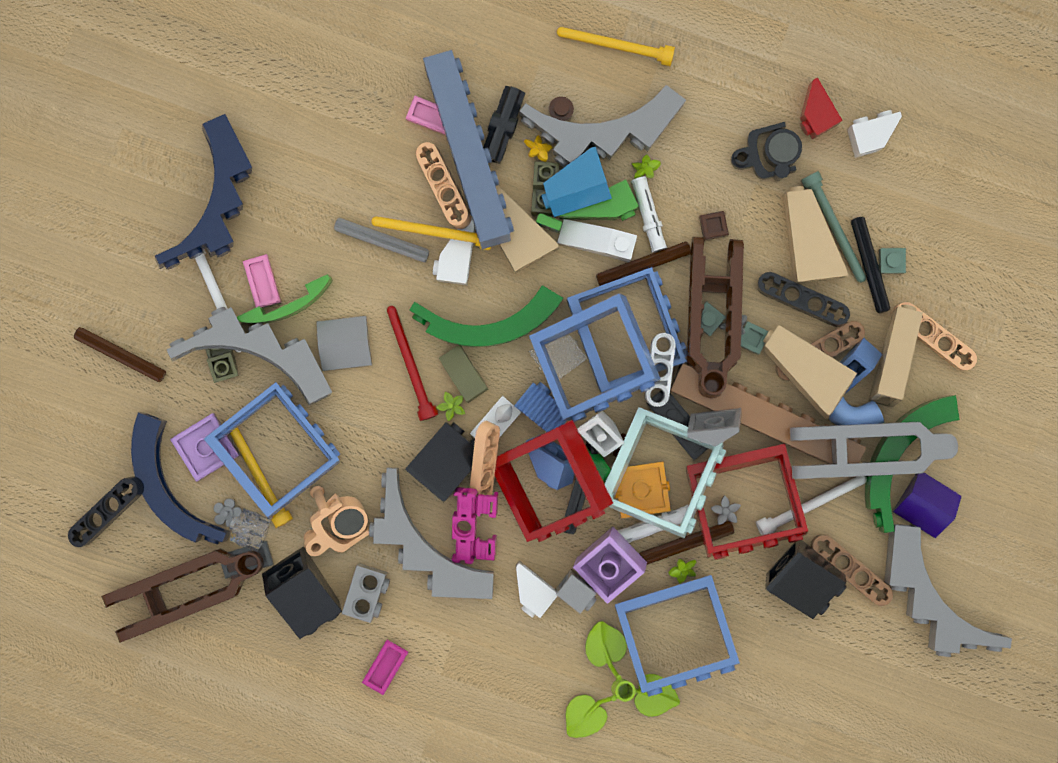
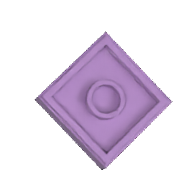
(196, 452)

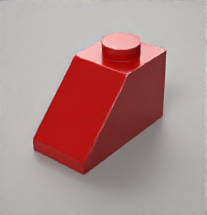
(818, 111)

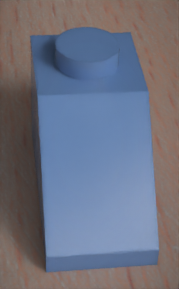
(861, 359)
(552, 465)

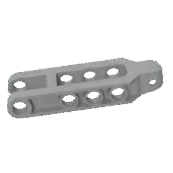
(933, 447)

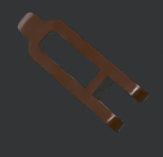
(714, 374)
(159, 614)

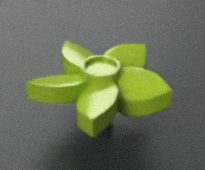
(646, 167)
(451, 405)
(683, 570)

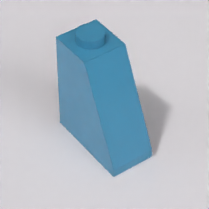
(577, 185)

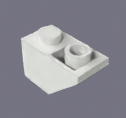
(872, 135)

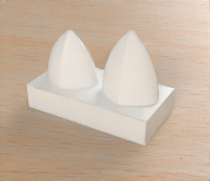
(501, 414)

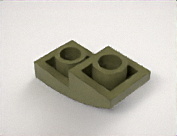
(542, 173)
(221, 364)
(463, 373)

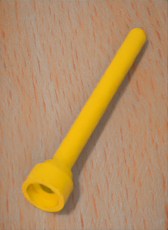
(663, 54)
(426, 230)
(281, 517)

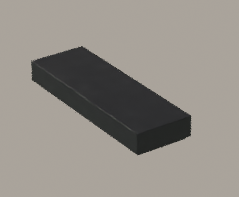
(675, 412)

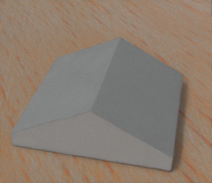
(344, 343)
(714, 426)

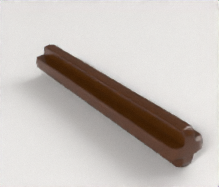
(652, 260)
(119, 354)
(691, 541)

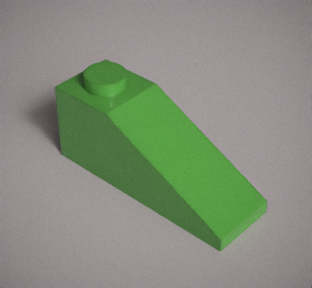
(620, 206)

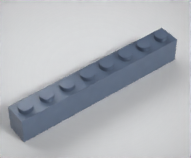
(467, 150)

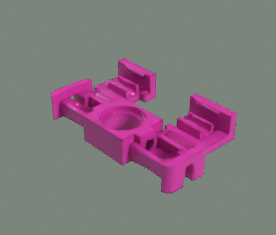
(468, 509)

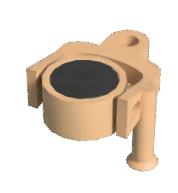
(345, 518)

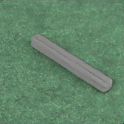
(381, 240)

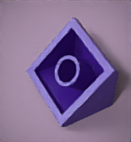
(928, 504)

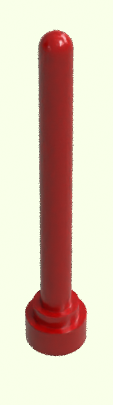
(425, 408)

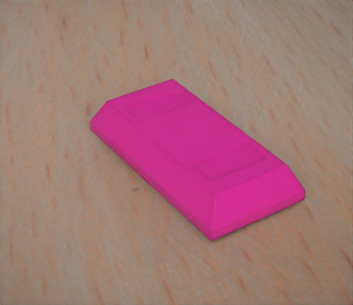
(385, 667)

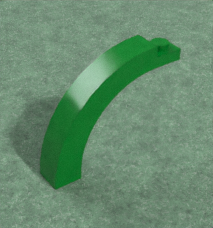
(498, 333)
(891, 449)

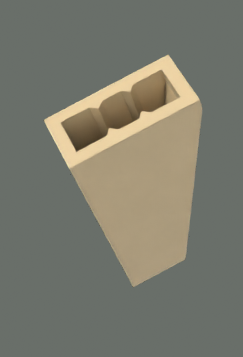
(810, 240)
(528, 241)
(897, 356)
(809, 369)

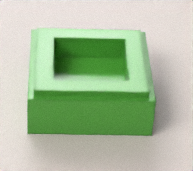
(549, 223)

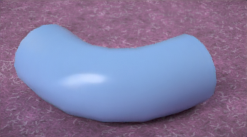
(851, 415)

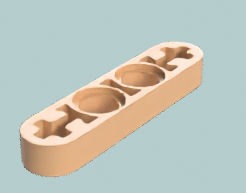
(441, 186)
(938, 332)
(485, 458)

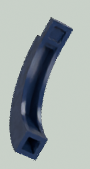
(147, 467)

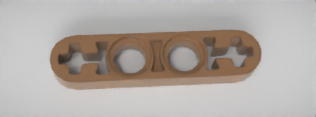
(819, 343)
(854, 567)

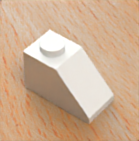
(601, 433)
(533, 591)

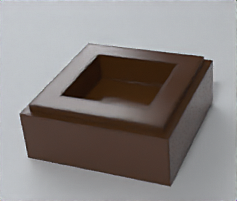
(713, 225)

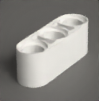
(667, 359)

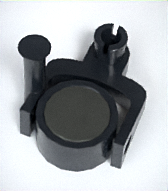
(779, 150)

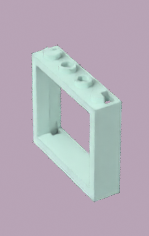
(625, 454)

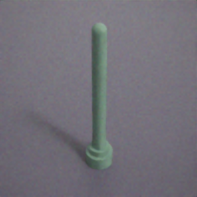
(814, 182)

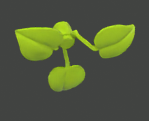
(605, 646)

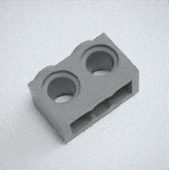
(359, 590)
(576, 592)

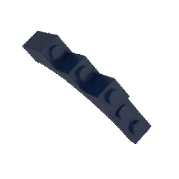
(229, 166)

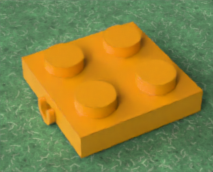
(645, 488)

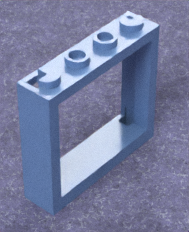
(662, 304)
(621, 393)
(300, 416)
(664, 595)

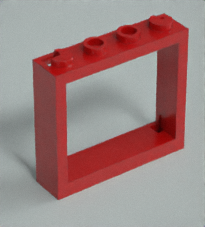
(742, 461)
(582, 467)

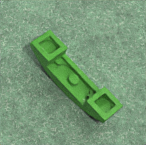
(315, 289)

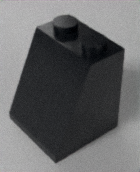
(443, 461)
(805, 580)
(300, 593)

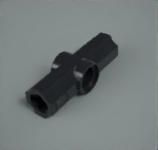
(503, 122)

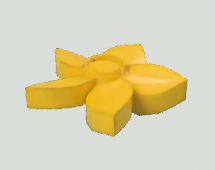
(538, 149)

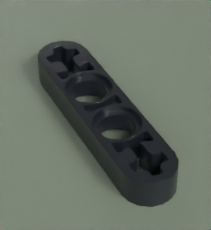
(805, 295)
(107, 514)

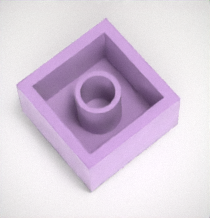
(610, 565)

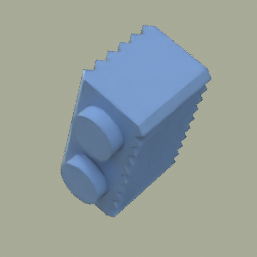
(540, 407)

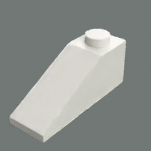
(597, 240)
(455, 260)

